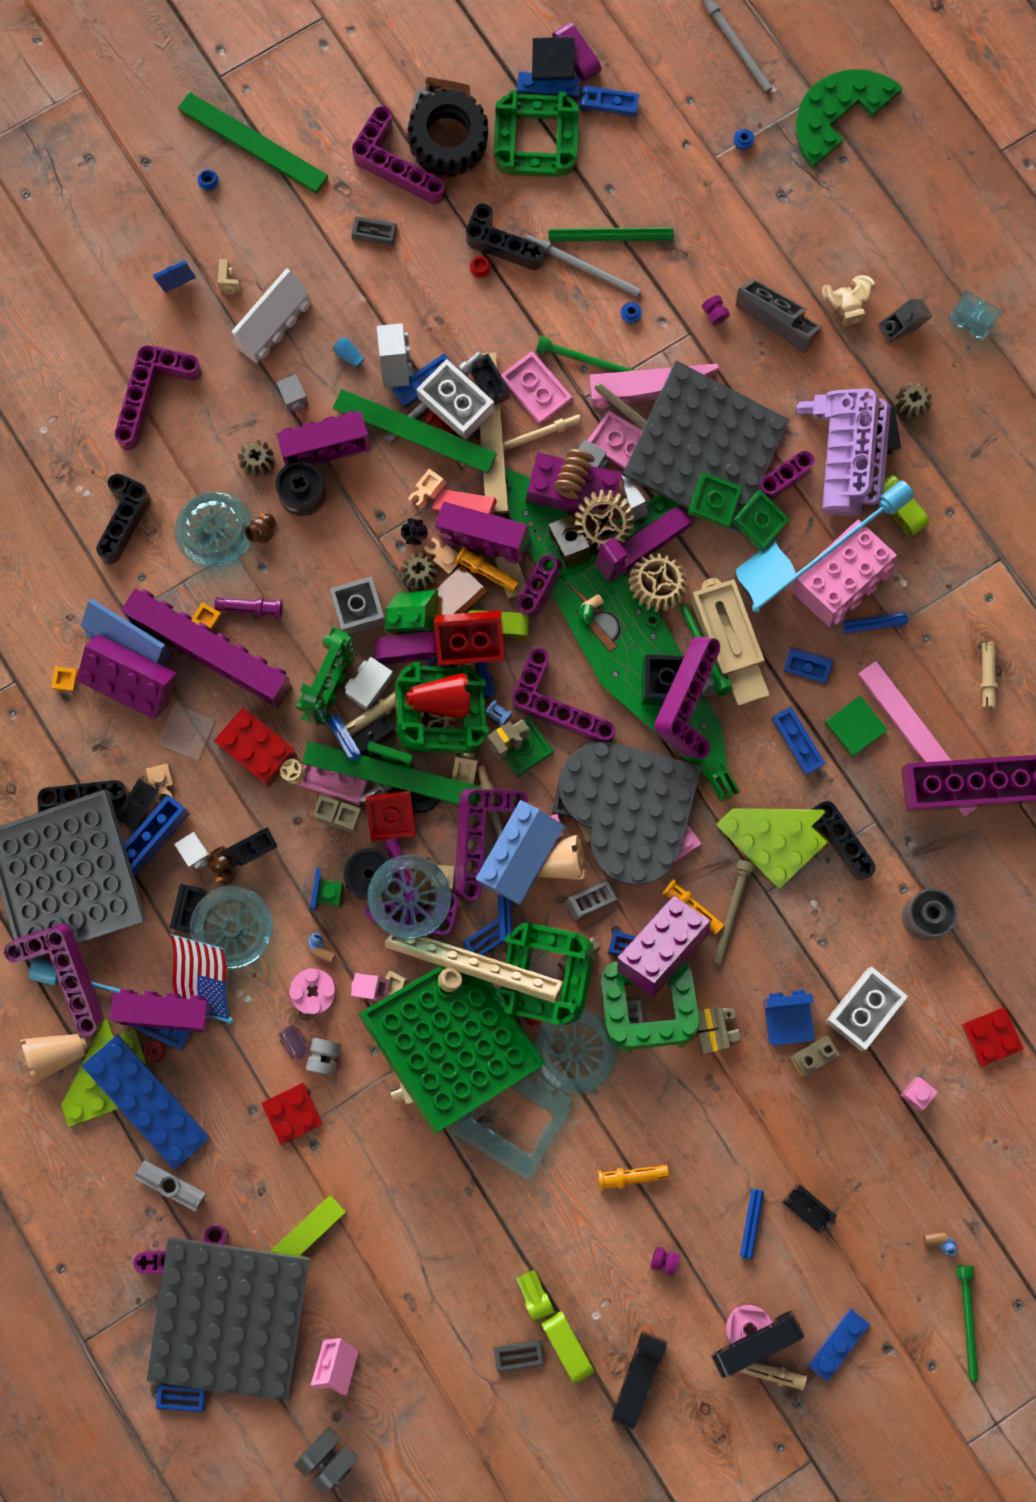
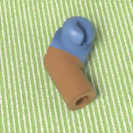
(317, 948)
(944, 1241)

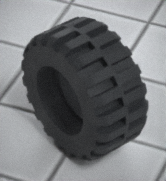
(453, 106)

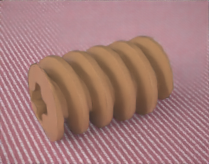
(572, 473)

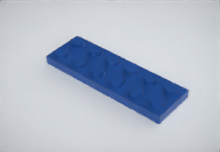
(145, 1101)

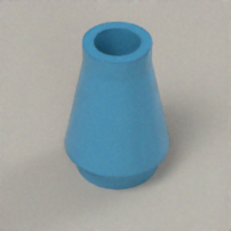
(346, 350)

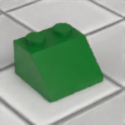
(411, 612)

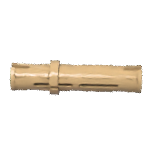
(989, 683)
(371, 715)
(776, 1375)

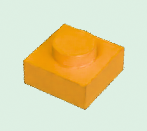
(206, 615)
(64, 679)

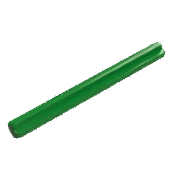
(610, 234)

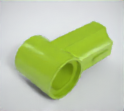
(536, 1300)

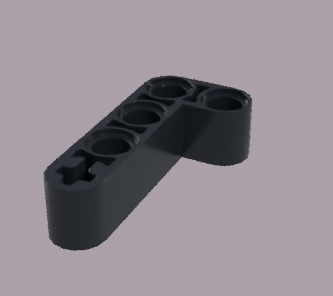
(507, 241)
(118, 521)
(84, 789)
(847, 838)
(758, 1345)
(638, 1379)

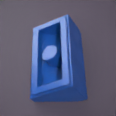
(808, 664)

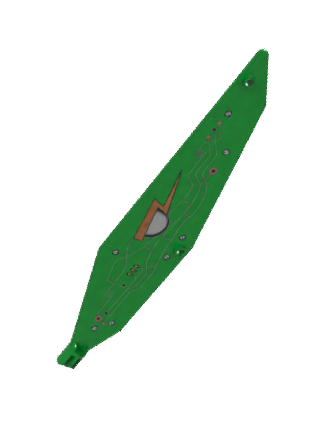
(619, 633)

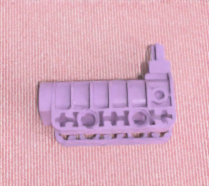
(851, 448)

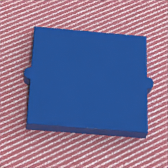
(174, 276)
(315, 889)

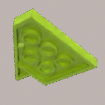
(775, 838)
(85, 1097)

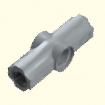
(157, 1178)

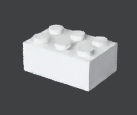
(455, 399)
(866, 1009)

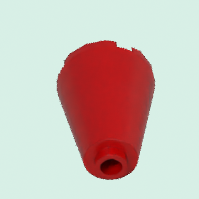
(441, 697)

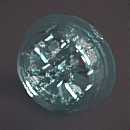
(206, 554)
(380, 882)
(257, 909)
(544, 1044)

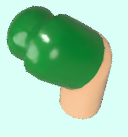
(588, 607)

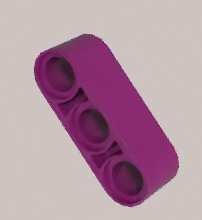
(585, 61)
(791, 467)
(530, 591)
(405, 648)

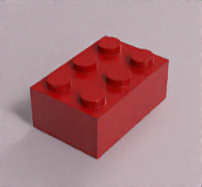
(469, 637)
(254, 746)

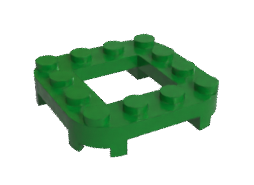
(543, 107)
(318, 698)
(432, 739)
(576, 978)
(649, 1034)

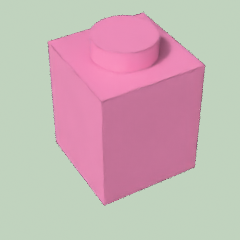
(369, 987)
(918, 1093)

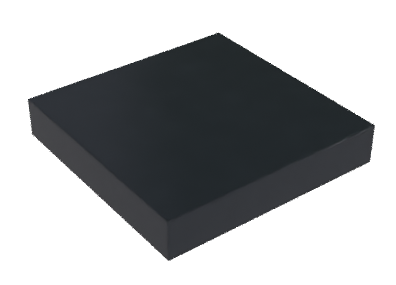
(553, 58)

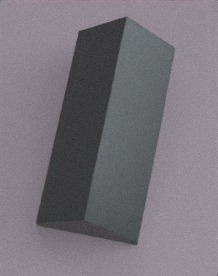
(778, 314)

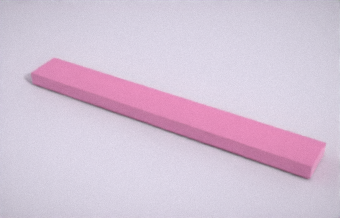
(904, 717)

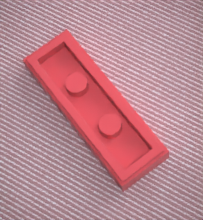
(476, 502)

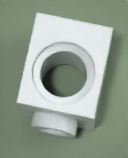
(193, 851)

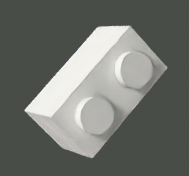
(368, 684)

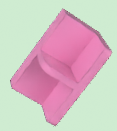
(335, 1366)

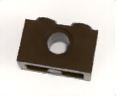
(570, 545)

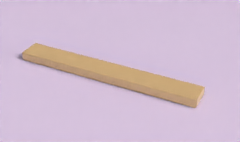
(492, 439)
(478, 966)

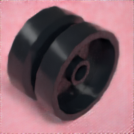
(300, 488)
(354, 870)

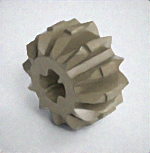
(915, 408)
(248, 461)
(411, 567)

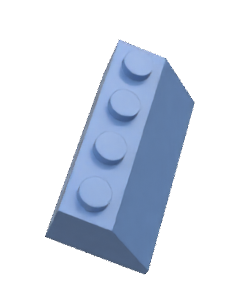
(108, 624)
(520, 852)

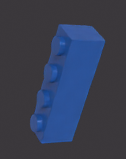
(154, 833)

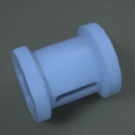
(490, 711)

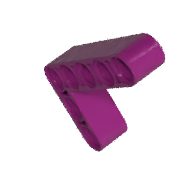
(391, 162)
(145, 388)
(618, 558)
(683, 696)
(555, 707)
(477, 834)
(64, 971)

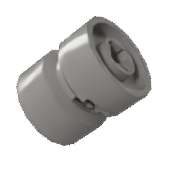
(324, 1048)

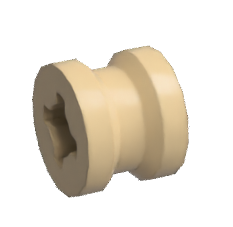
(289, 768)

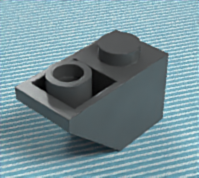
(905, 319)

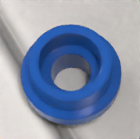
(744, 144)
(205, 175)
(631, 318)

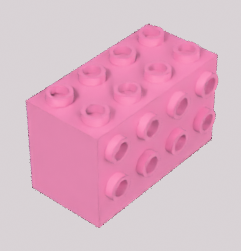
(845, 575)

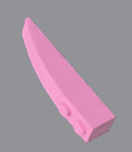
(636, 385)

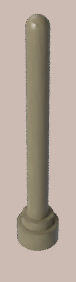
(623, 407)
(744, 869)

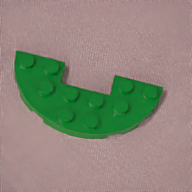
(831, 100)

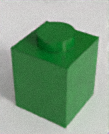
(330, 893)

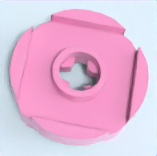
(312, 978)
(741, 1317)

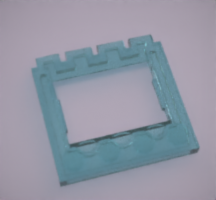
(503, 1150)

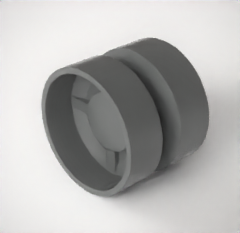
(929, 914)
(331, 1466)

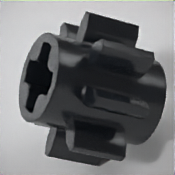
(414, 531)

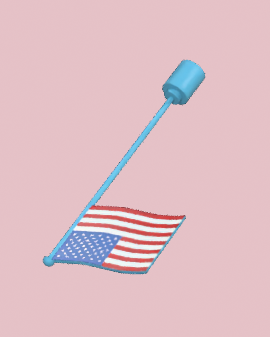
(197, 971)

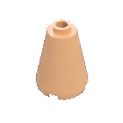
(565, 860)
(51, 1054)

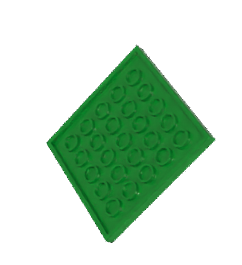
(450, 1045)

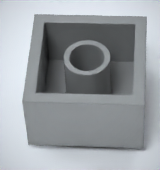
(394, 355)
(357, 606)

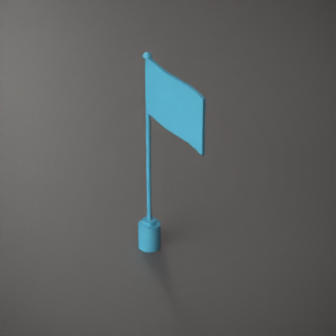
(772, 571)

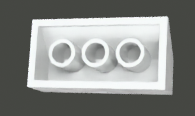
(271, 317)

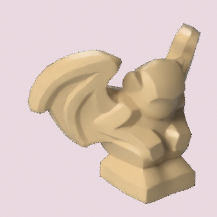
(849, 300)

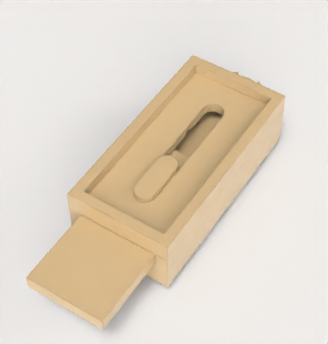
(725, 618)

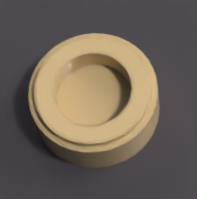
(449, 980)

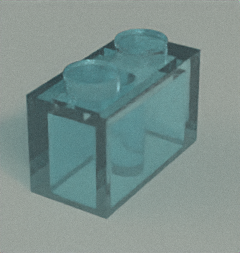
(975, 315)

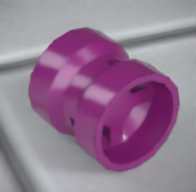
(715, 310)
(669, 1264)

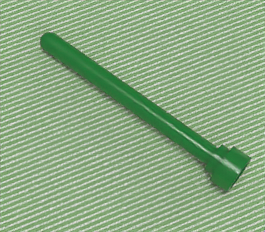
(546, 346)
(721, 685)
(965, 1274)

